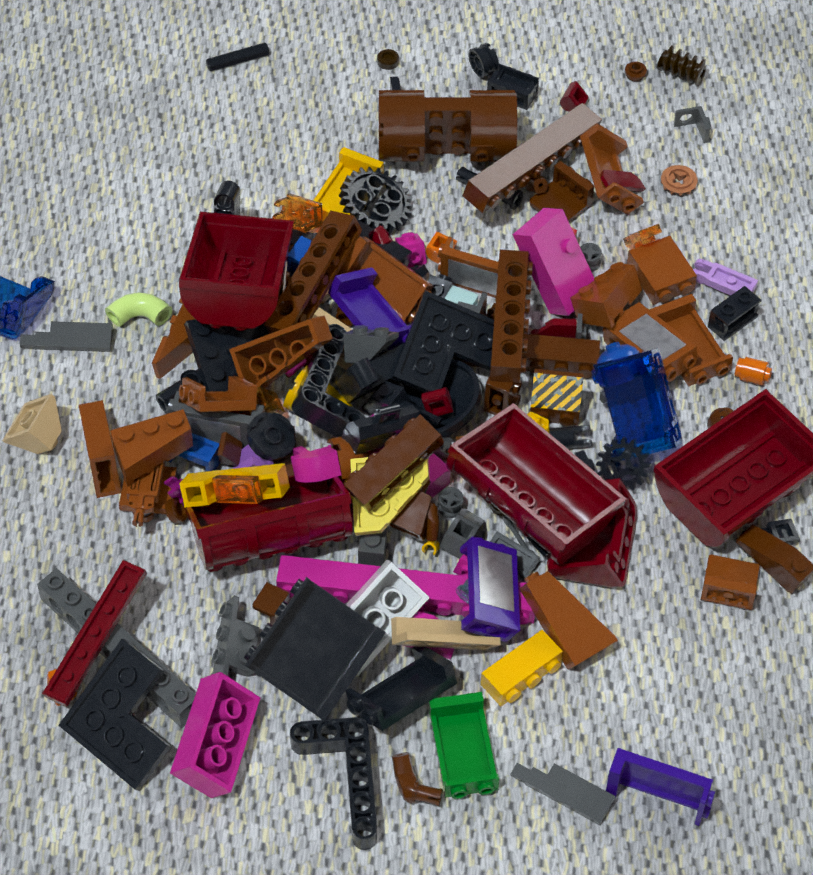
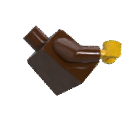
(420, 519)

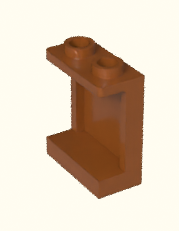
(239, 397)

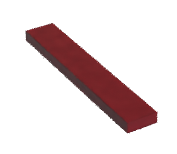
(94, 633)

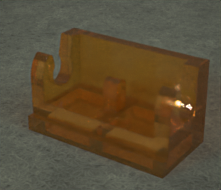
(304, 212)

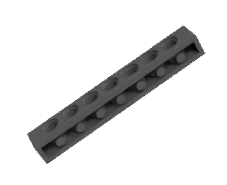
(75, 607)

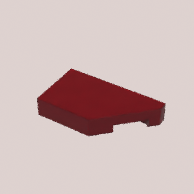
(558, 328)

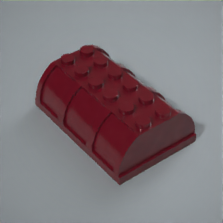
(235, 269)
(736, 469)
(535, 482)
(243, 532)

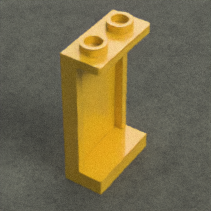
(348, 161)

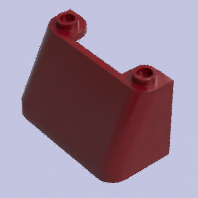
(608, 555)

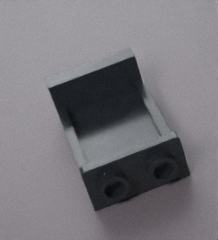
(404, 690)

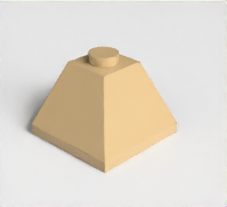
(36, 426)

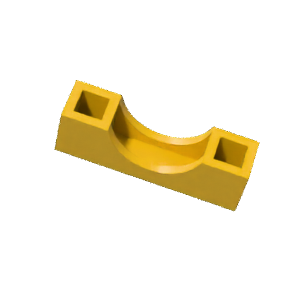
(199, 491)

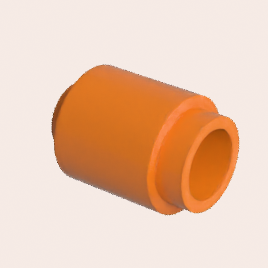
(753, 370)

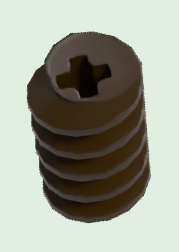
(682, 66)

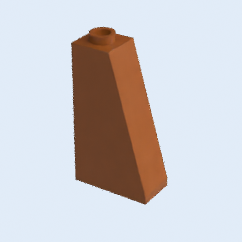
(100, 449)
(565, 619)

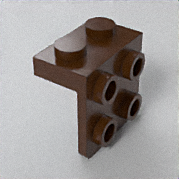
(565, 192)

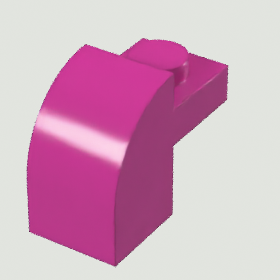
(315, 464)

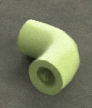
(138, 305)

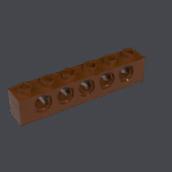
(315, 271)
(509, 316)

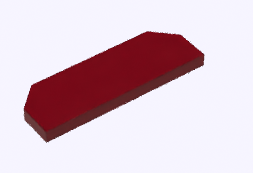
(625, 179)

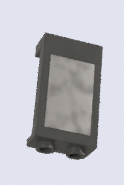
(213, 423)

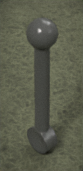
(509, 523)

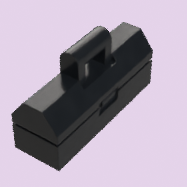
(374, 431)

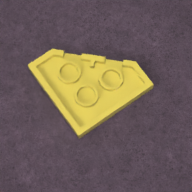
(386, 511)

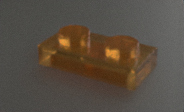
(643, 236)
(237, 489)

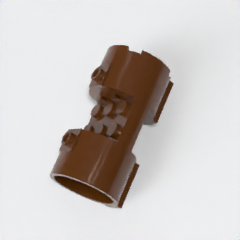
(422, 125)

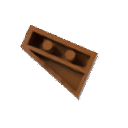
(607, 295)
(150, 442)

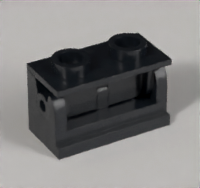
(524, 84)
(734, 313)

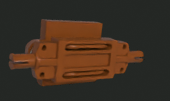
(147, 494)

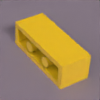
(522, 668)

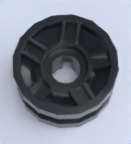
(483, 60)

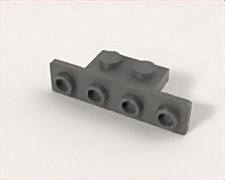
(234, 641)

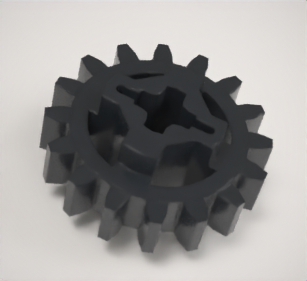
(628, 454)

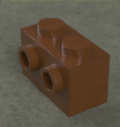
(501, 395)

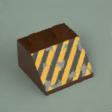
(557, 396)

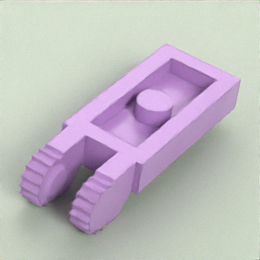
(722, 278)

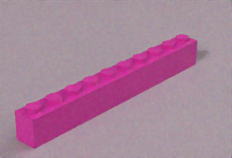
(346, 579)

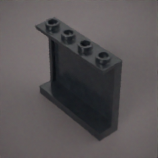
(313, 648)

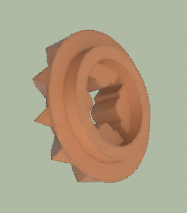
(680, 173)

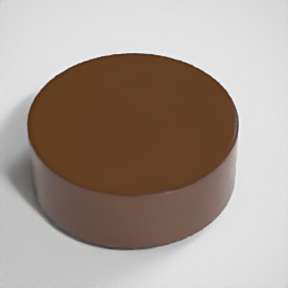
(175, 510)

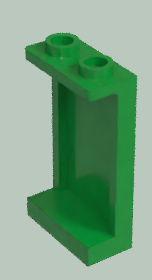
(463, 745)

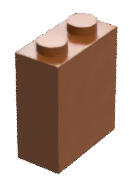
(662, 270)

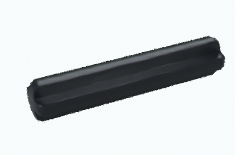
(237, 56)

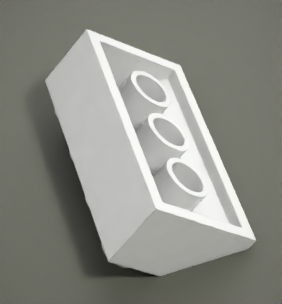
(387, 596)

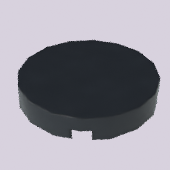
(271, 436)

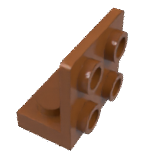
(730, 582)

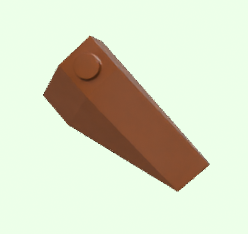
(175, 346)

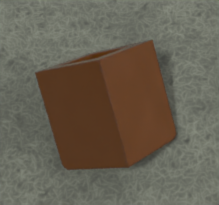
(269, 600)

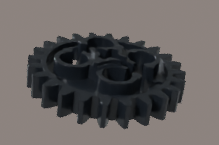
(363, 188)

